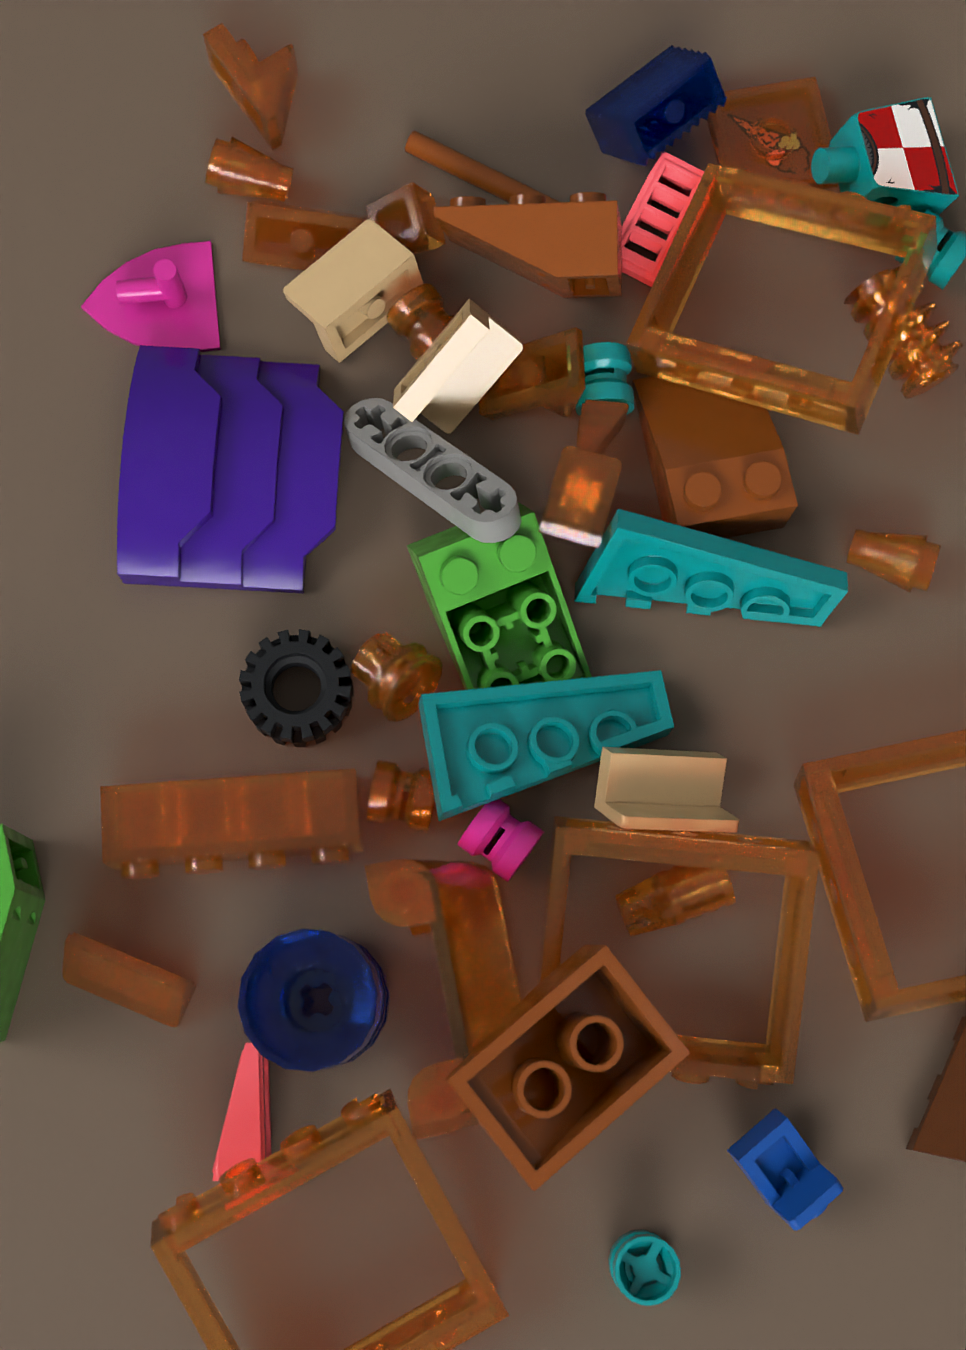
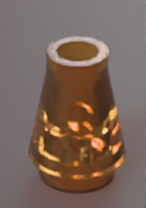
(247, 172)
(895, 557)

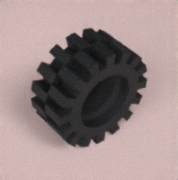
(281, 655)

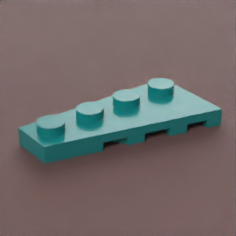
(706, 572)
(524, 734)

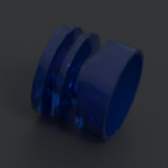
(277, 1000)

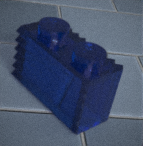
(656, 105)

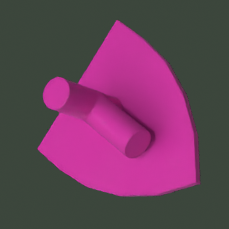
(161, 299)

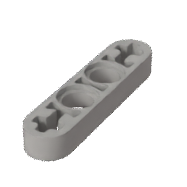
(439, 461)

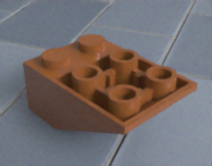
(557, 245)

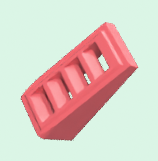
(671, 185)
(248, 1116)

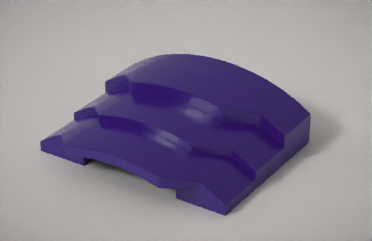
(225, 471)

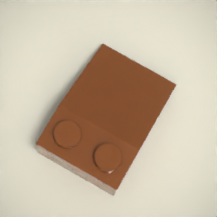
(713, 460)
(566, 1063)

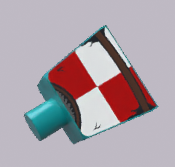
(891, 157)

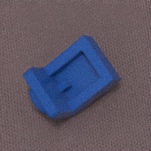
(785, 1170)

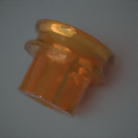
(396, 674)

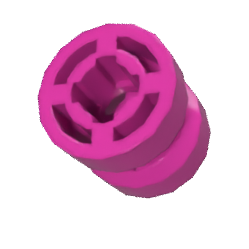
(511, 847)

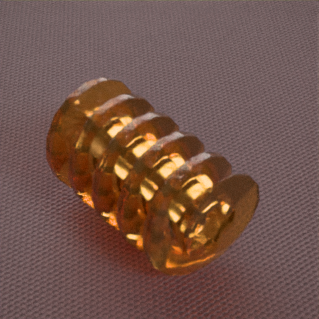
(918, 351)

